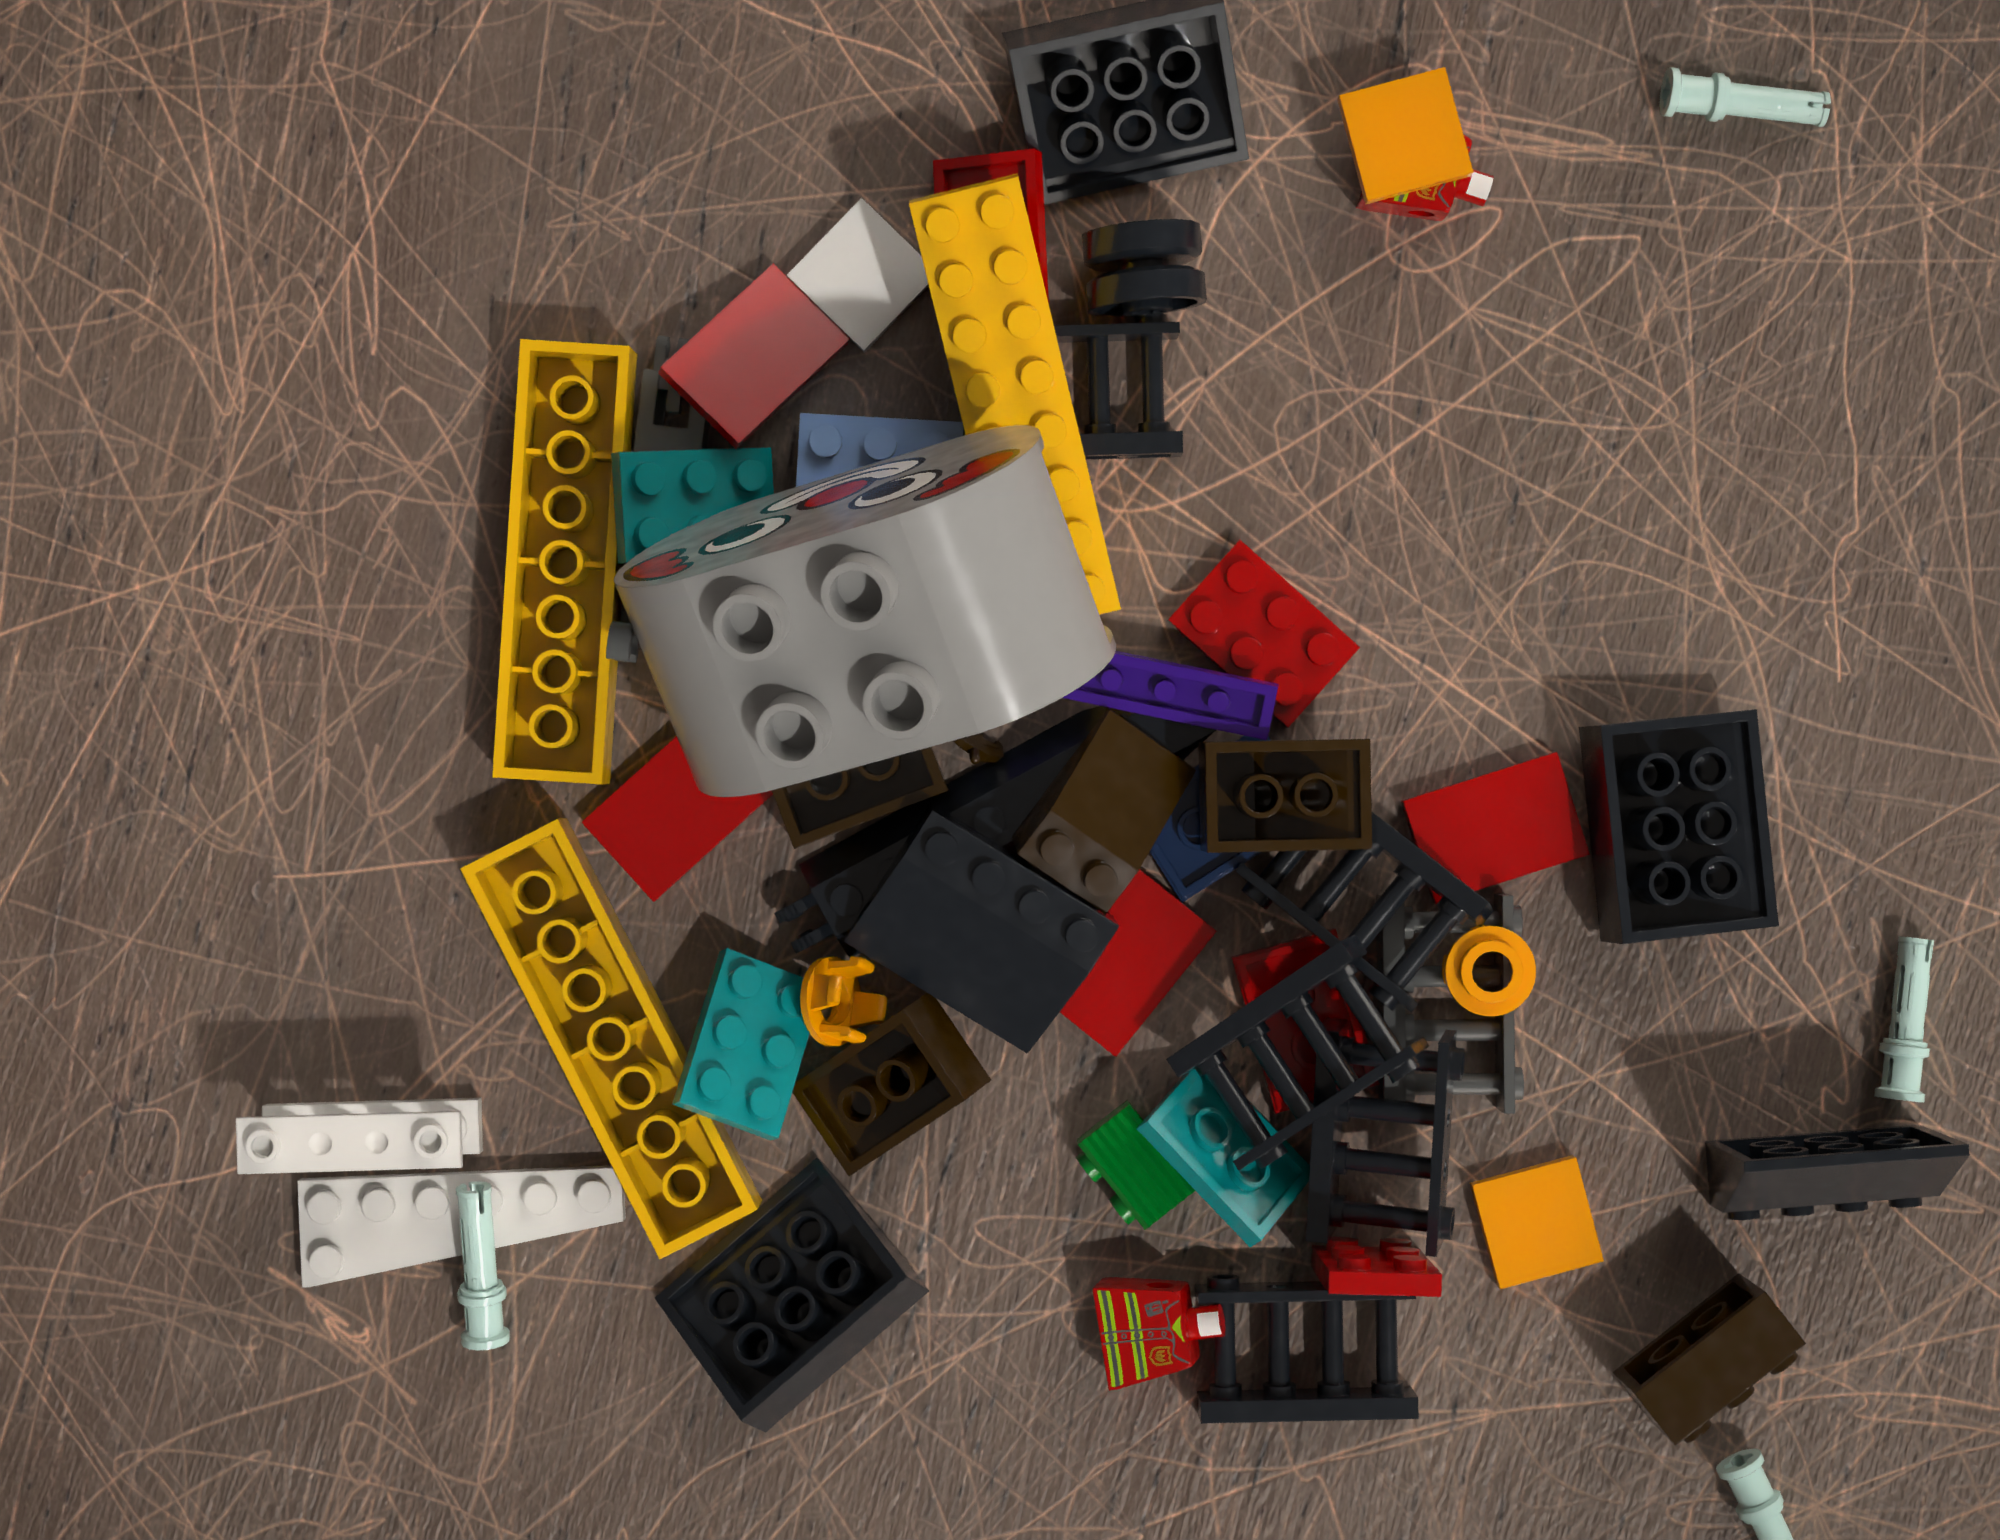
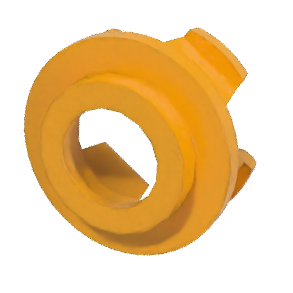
(1459, 963)
(835, 985)

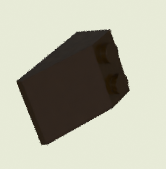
(1285, 795)
(1104, 811)
(890, 1084)

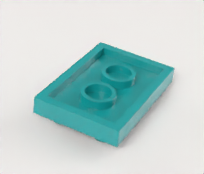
(678, 488)
(745, 1046)
(1202, 1142)

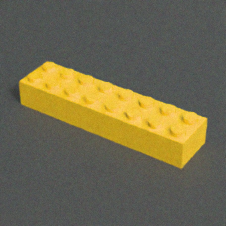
(1006, 345)
(562, 563)
(610, 1035)

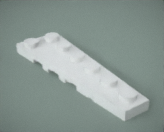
(412, 1219)

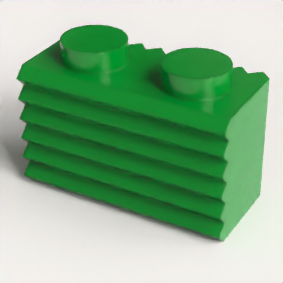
(1133, 1168)

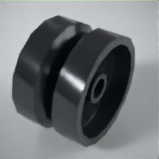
(1144, 268)

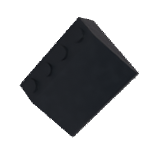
(1127, 95)
(1678, 827)
(981, 929)
(1830, 1169)
(790, 1296)

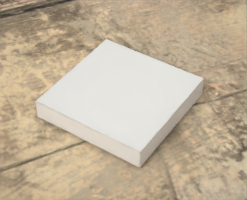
(862, 275)

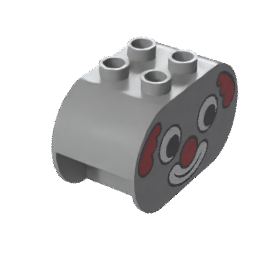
(866, 614)

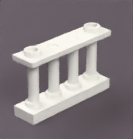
(359, 1136)

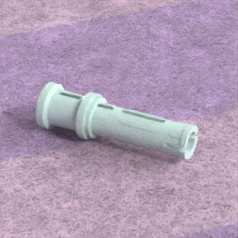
(1719, 97)
(1905, 1045)
(481, 1289)
(1756, 1498)

